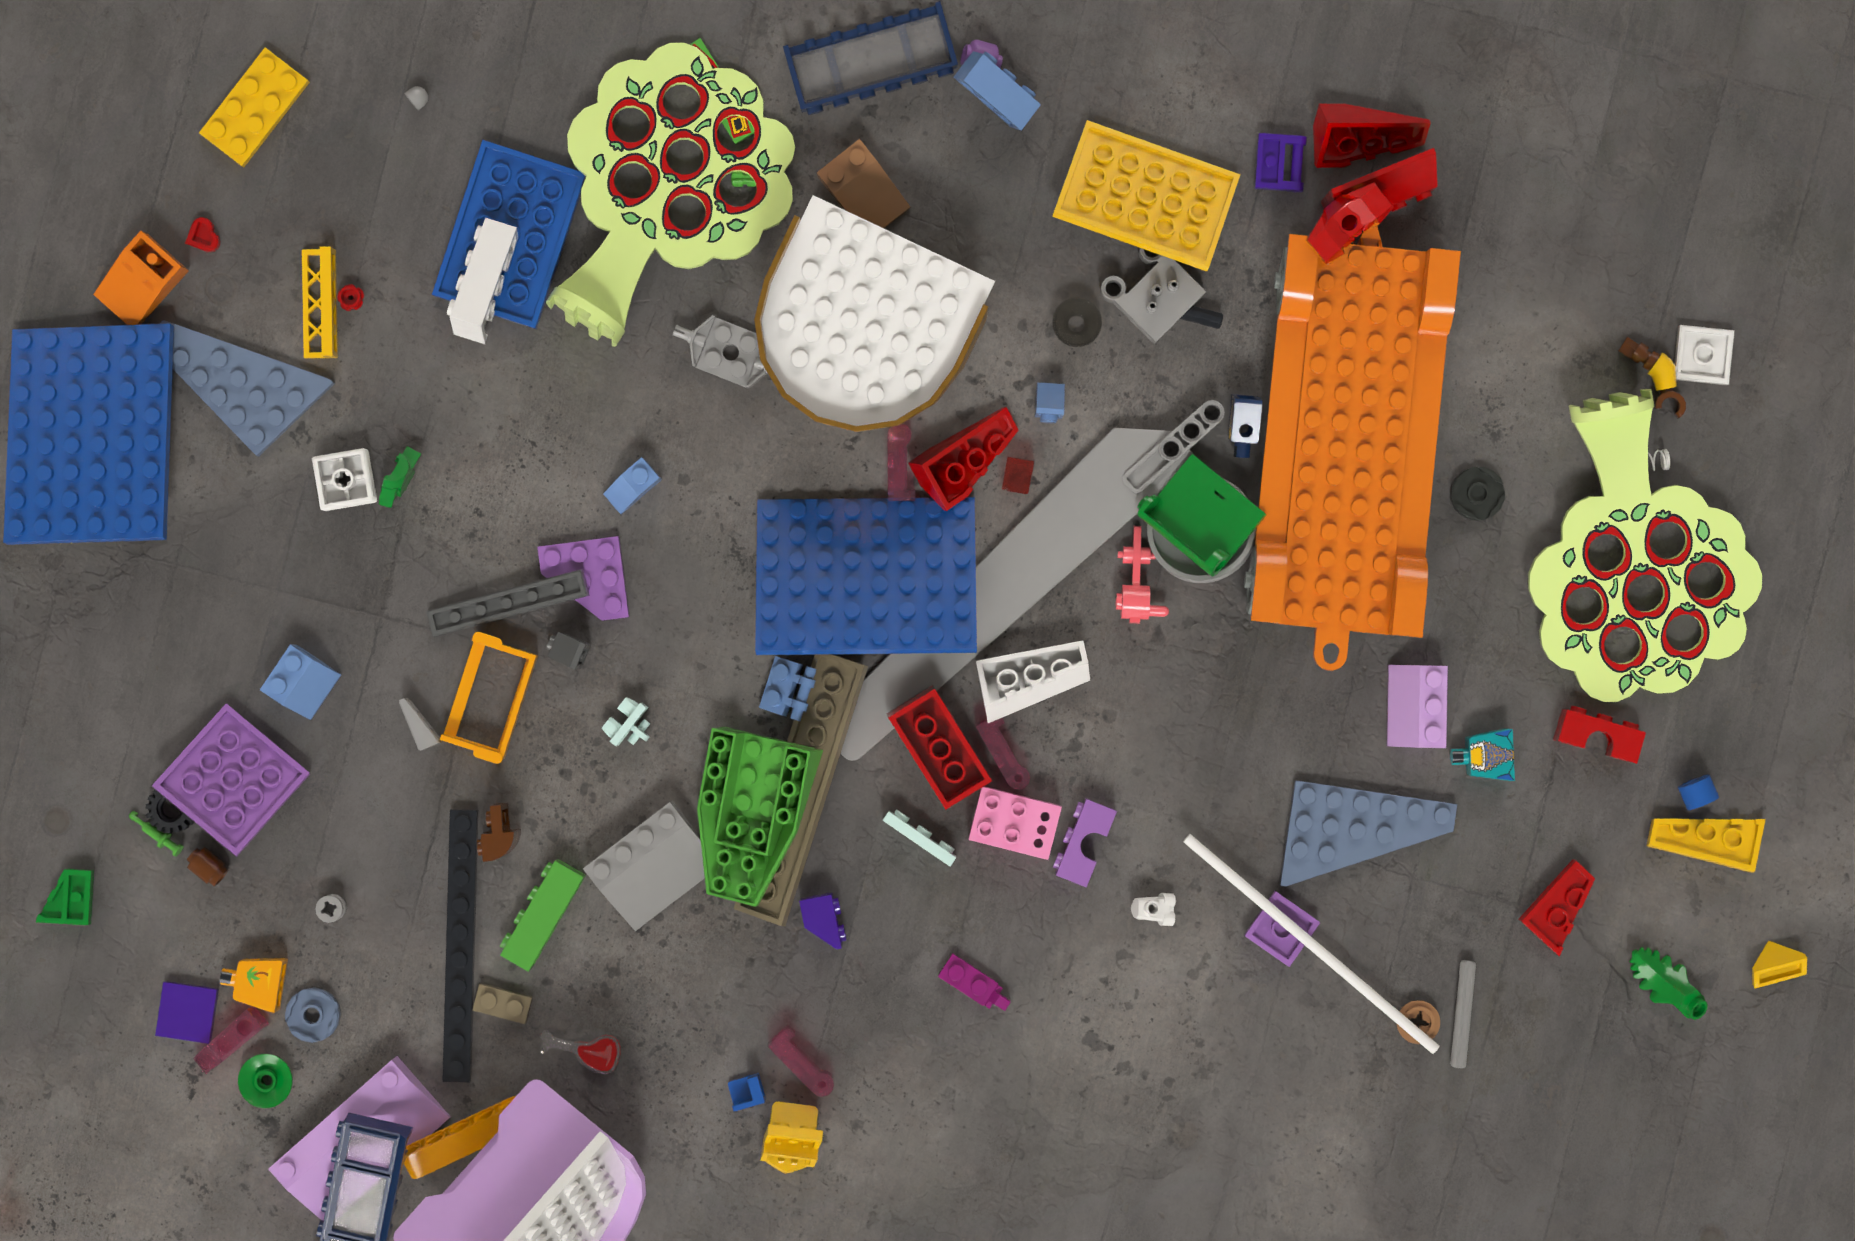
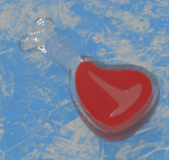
(597, 1055)

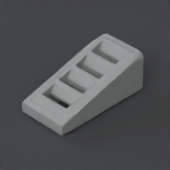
(420, 728)

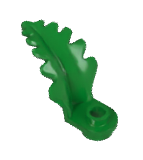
(1668, 983)

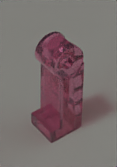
(898, 439)
(1015, 774)
(231, 1039)
(817, 1080)

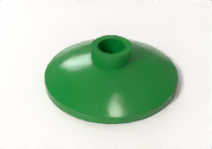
(252, 1084)

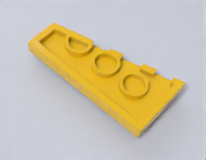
(1717, 841)

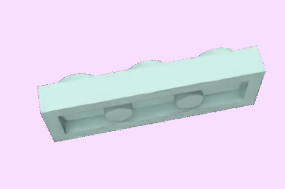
(920, 836)

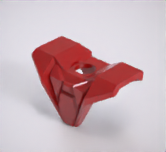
(1346, 219)

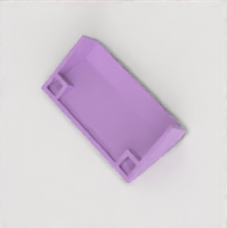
(388, 1096)

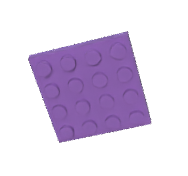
(231, 780)

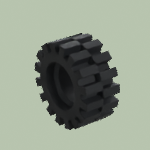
(160, 820)

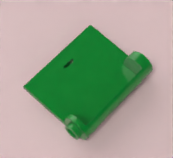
(1197, 520)

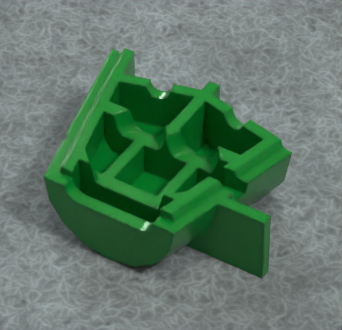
(397, 482)

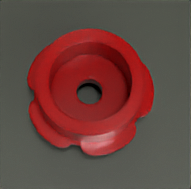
(343, 297)

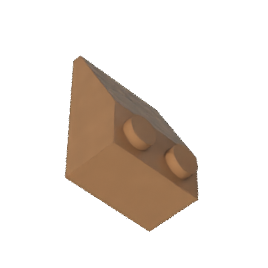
(863, 186)

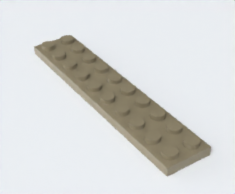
(823, 728)

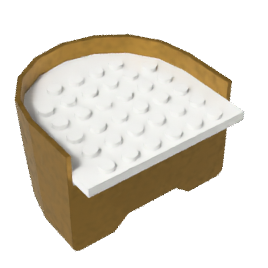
(864, 320)

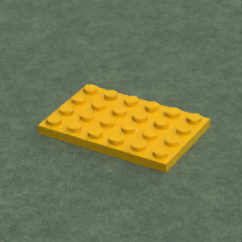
(1146, 195)

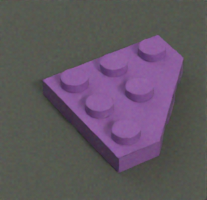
(602, 570)

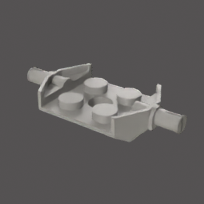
(707, 350)

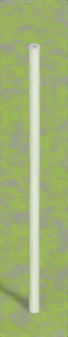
(1311, 943)

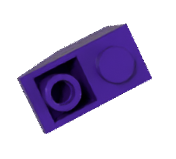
(821, 919)

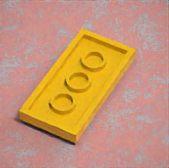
(254, 107)

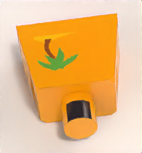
(257, 982)

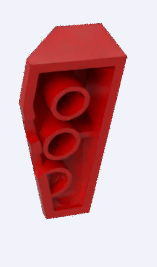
(1357, 132)
(957, 463)

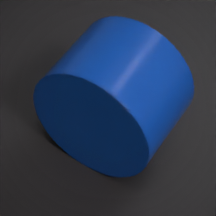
(1698, 792)

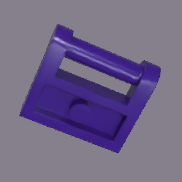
(1271, 158)

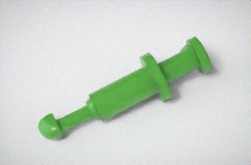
(162, 838)

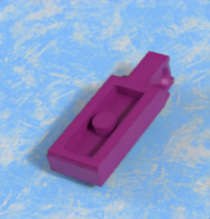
(973, 983)

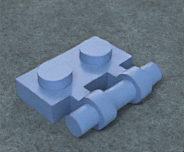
(782, 685)

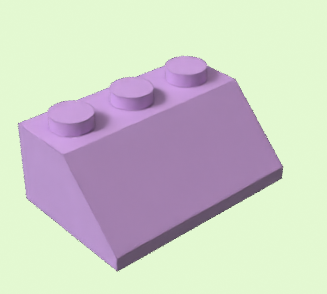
(1417, 706)

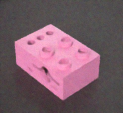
(1014, 822)

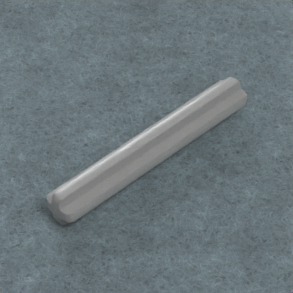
(1463, 1014)

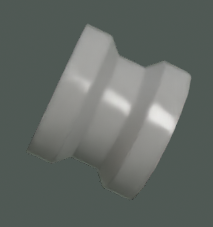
(335, 905)

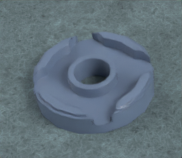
(328, 1010)

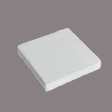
(1703, 354)

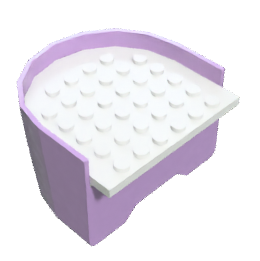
(537, 1180)

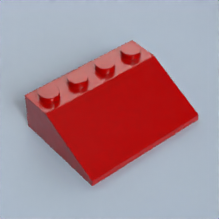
(1398, 182)

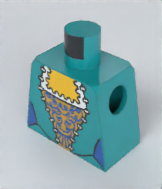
(1487, 755)

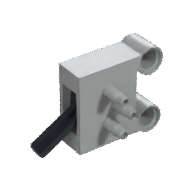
(1161, 298)

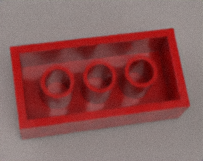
(939, 747)

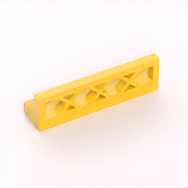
(328, 302)

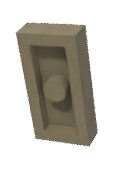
(502, 1003)

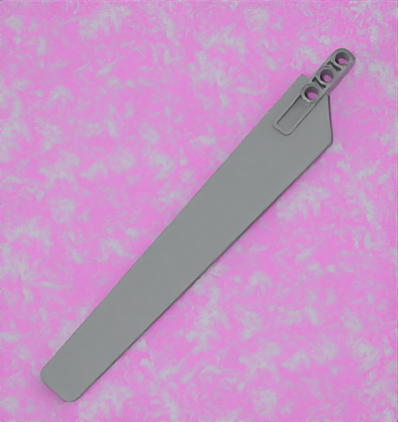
(1034, 558)

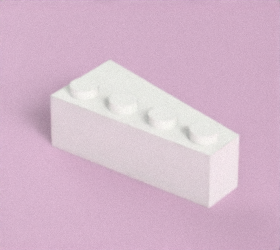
(482, 279)
(1030, 676)

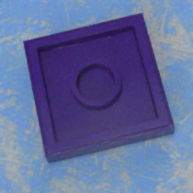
(187, 1012)

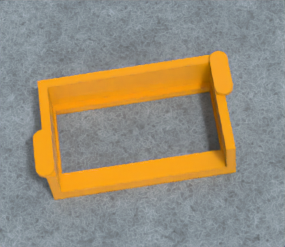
(483, 751)

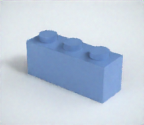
(997, 89)

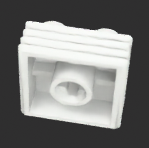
(330, 469)

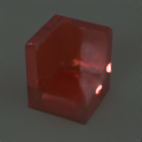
(1017, 475)

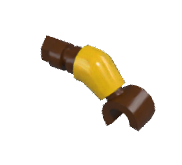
(1661, 370)

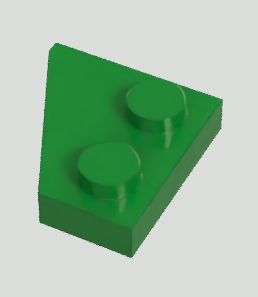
(70, 899)

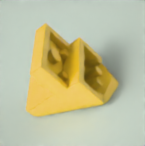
(791, 1137)

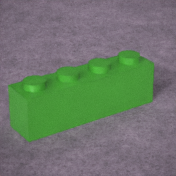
(542, 914)

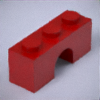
(1623, 740)

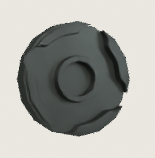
(1477, 493)

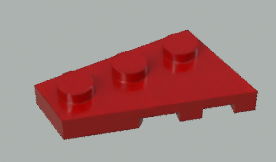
(1555, 909)

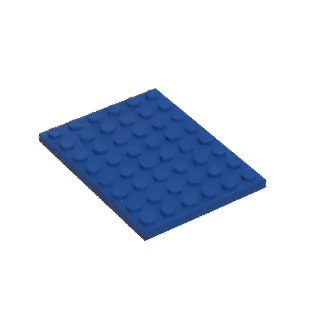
(89, 434)
(865, 577)

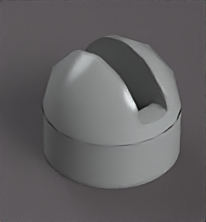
(417, 97)

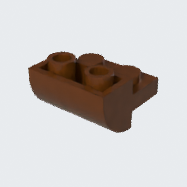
(501, 839)

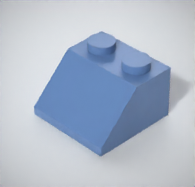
(300, 681)

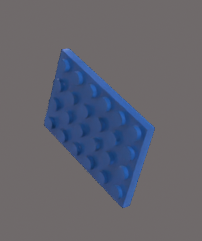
(524, 194)

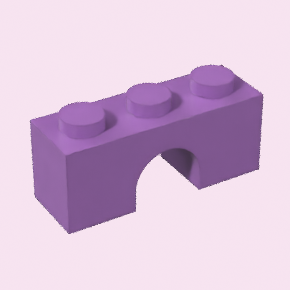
(1090, 819)

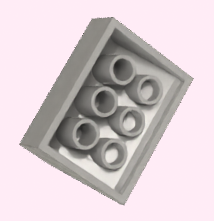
(650, 866)

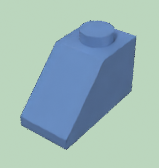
(632, 485)

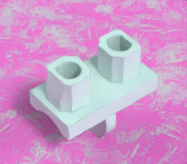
(634, 712)

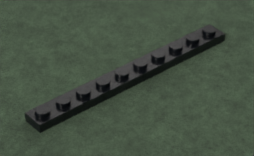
(460, 945)

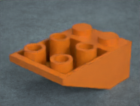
(139, 279)

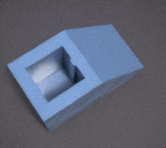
(1049, 402)

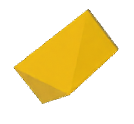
(1777, 965)

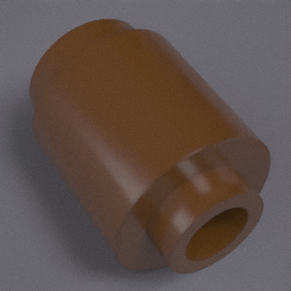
(207, 866)

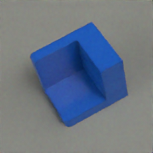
(746, 1092)

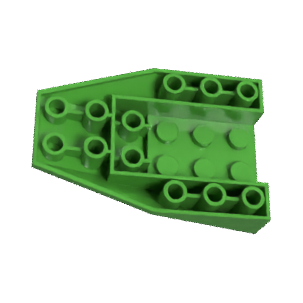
(750, 809)

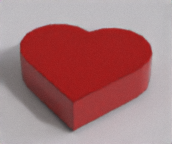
(203, 236)

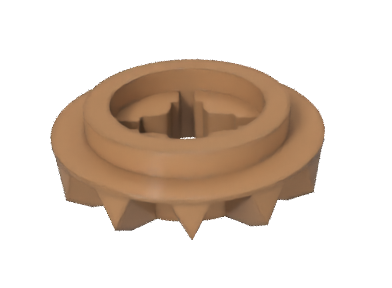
(1428, 1014)

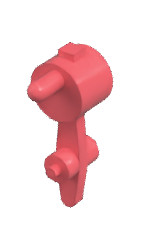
(1135, 598)

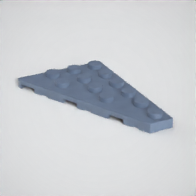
(244, 388)
(1347, 826)

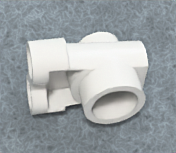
(1155, 909)

